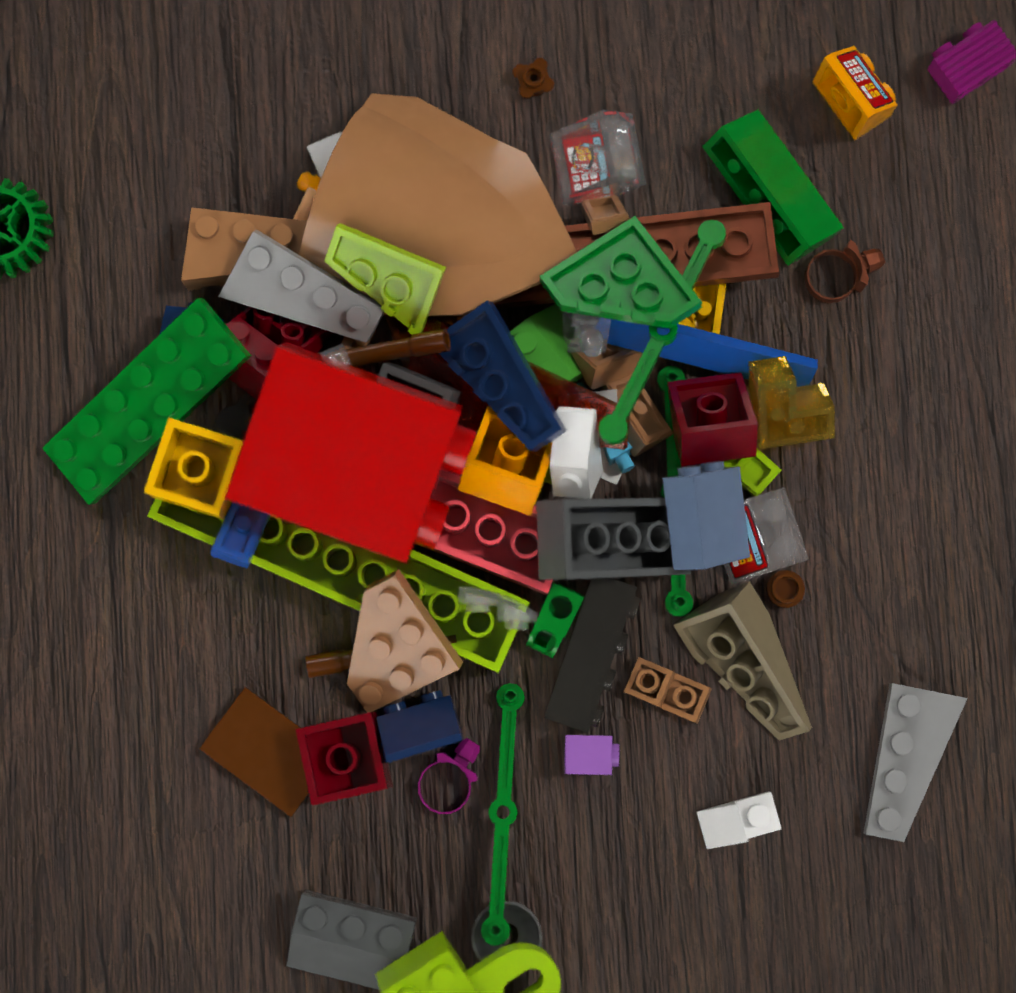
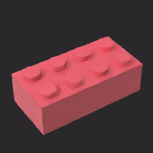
(488, 535)

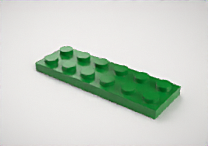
(133, 409)

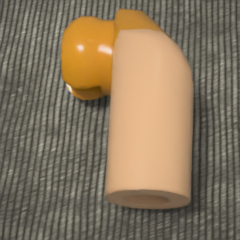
(308, 184)

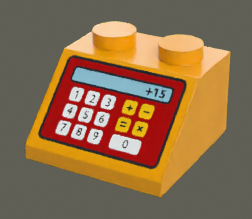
(854, 91)

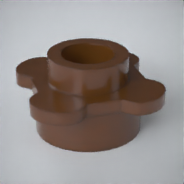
(533, 88)

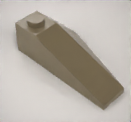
(743, 648)

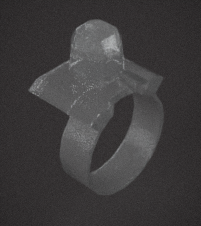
(585, 333)

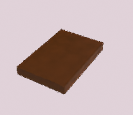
(260, 750)

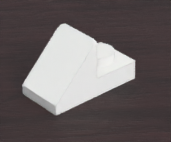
(738, 820)

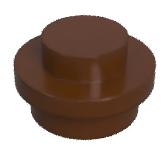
(785, 589)

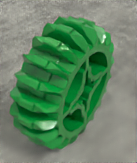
(13, 217)

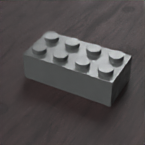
(603, 538)

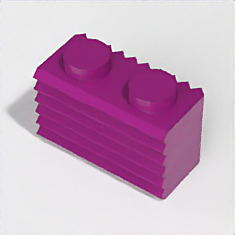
(972, 61)

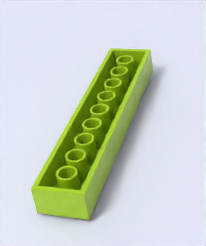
(345, 571)

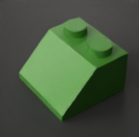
(544, 345)

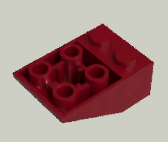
(260, 335)

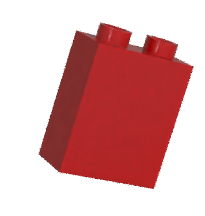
(349, 453)

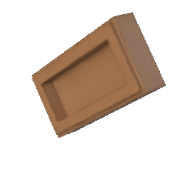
(604, 213)

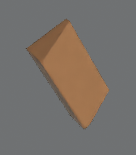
(607, 366)
(646, 422)

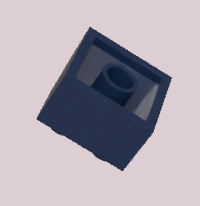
(419, 727)

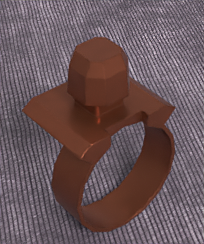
(862, 265)

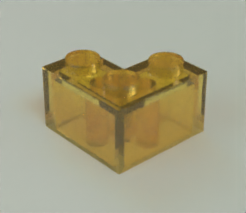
(785, 411)

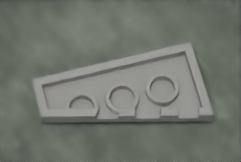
(295, 288)

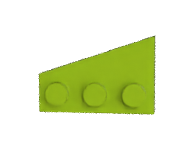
(390, 275)

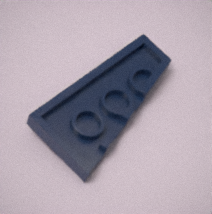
(501, 377)

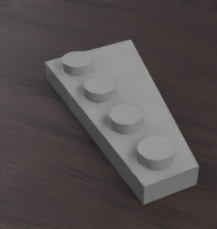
(909, 750)

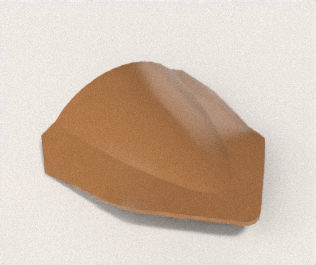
(440, 194)

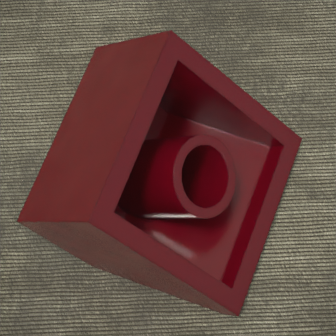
(712, 419)
(343, 758)

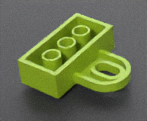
(438, 969)

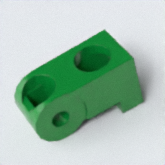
(554, 619)

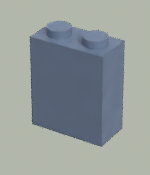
(706, 516)

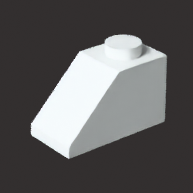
(576, 454)

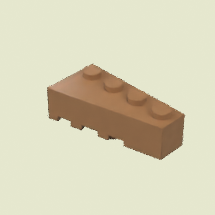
(219, 238)

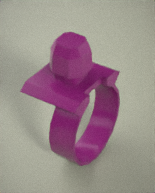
(466, 752)

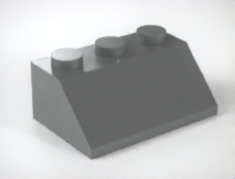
(347, 938)

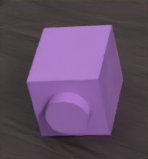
(590, 754)

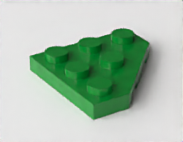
(622, 280)

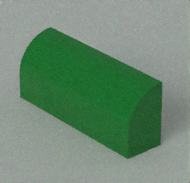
(765, 171)

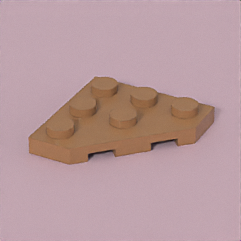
(396, 645)

